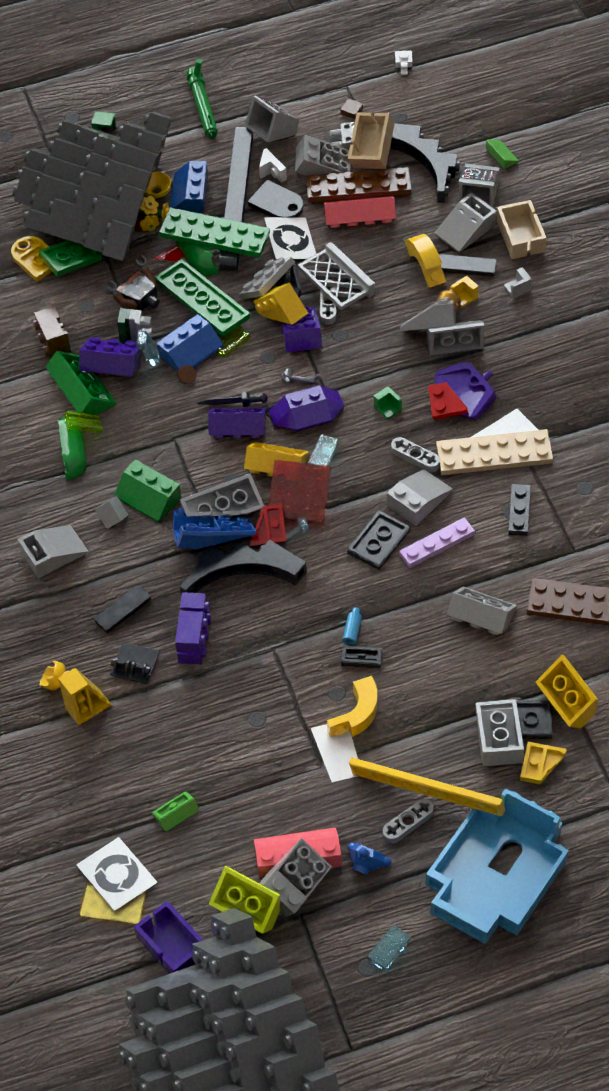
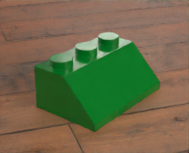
(148, 491)

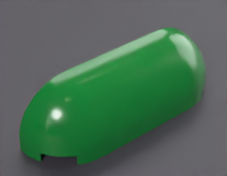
(198, 257)
(72, 450)

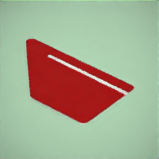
(172, 254)

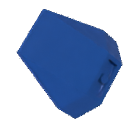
(208, 530)

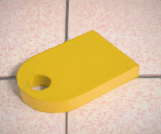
(29, 258)

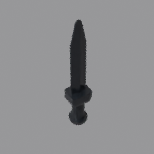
(246, 399)

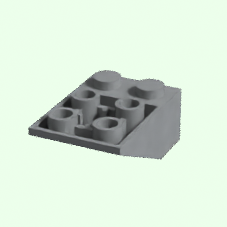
(320, 157)
(466, 223)
(51, 548)
(296, 876)

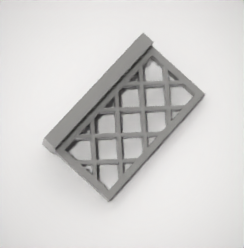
(347, 269)

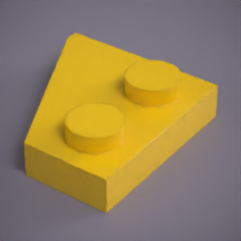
(540, 762)

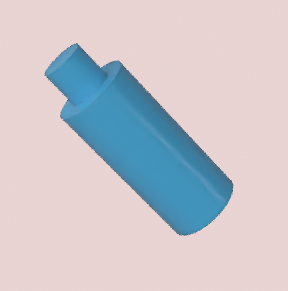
(352, 627)

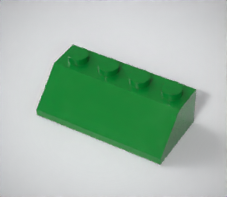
(81, 387)

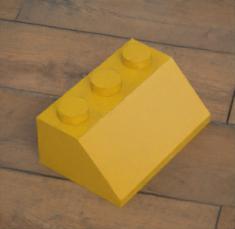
(261, 457)
(568, 693)

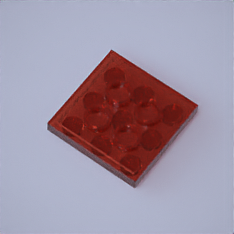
(300, 489)

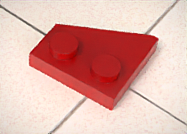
(445, 402)
(270, 526)

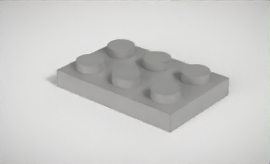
(266, 277)

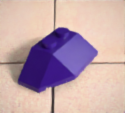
(306, 408)

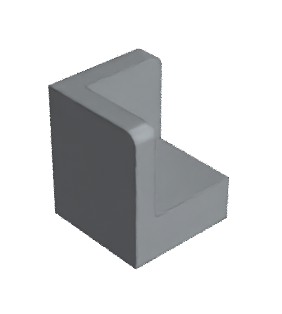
(520, 285)
(111, 512)

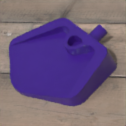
(469, 387)

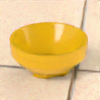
(158, 181)

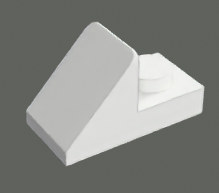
(271, 165)

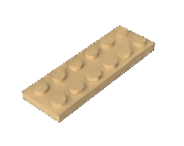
(494, 452)

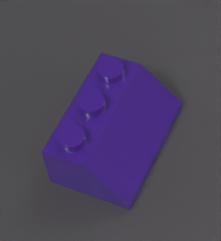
(237, 422)

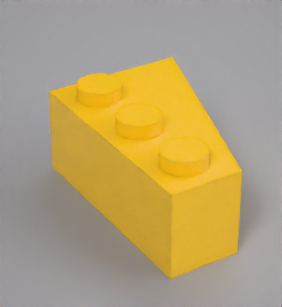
(281, 305)
(81, 696)

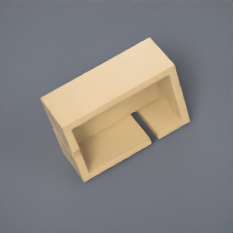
(371, 140)
(521, 229)

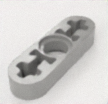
(327, 307)
(419, 461)
(406, 829)

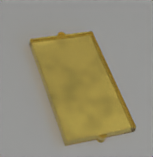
(95, 906)

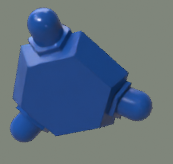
(366, 858)

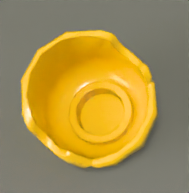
(50, 677)

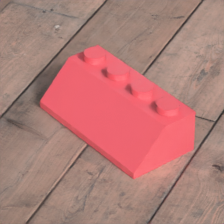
(360, 210)
(272, 849)

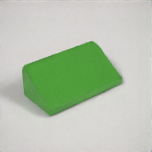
(501, 153)
(176, 811)

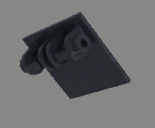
(134, 663)

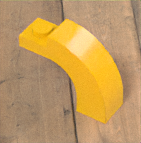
(428, 258)
(362, 715)

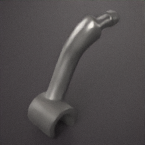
(288, 376)

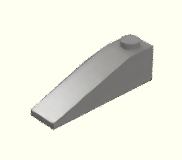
(229, 498)

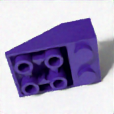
(303, 334)

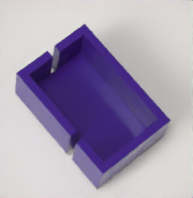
(109, 357)
(192, 628)
(169, 939)

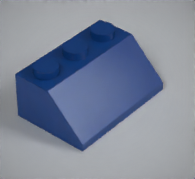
(190, 187)
(189, 344)

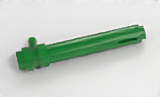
(197, 85)

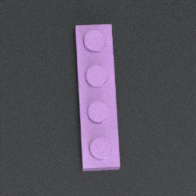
(437, 542)

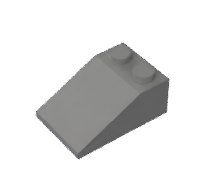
(437, 315)
(417, 496)
(499, 733)

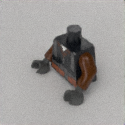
(137, 290)

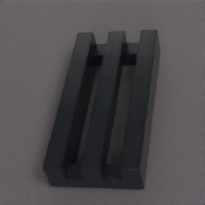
(361, 659)

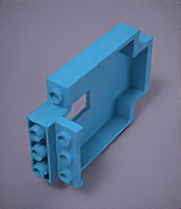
(479, 897)

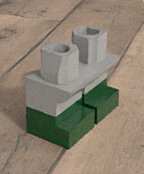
(130, 322)

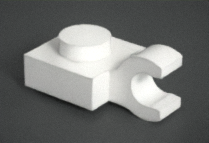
(403, 60)

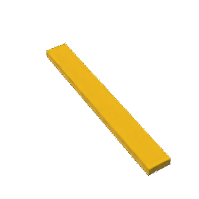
(427, 786)

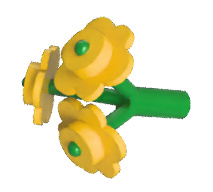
(150, 206)

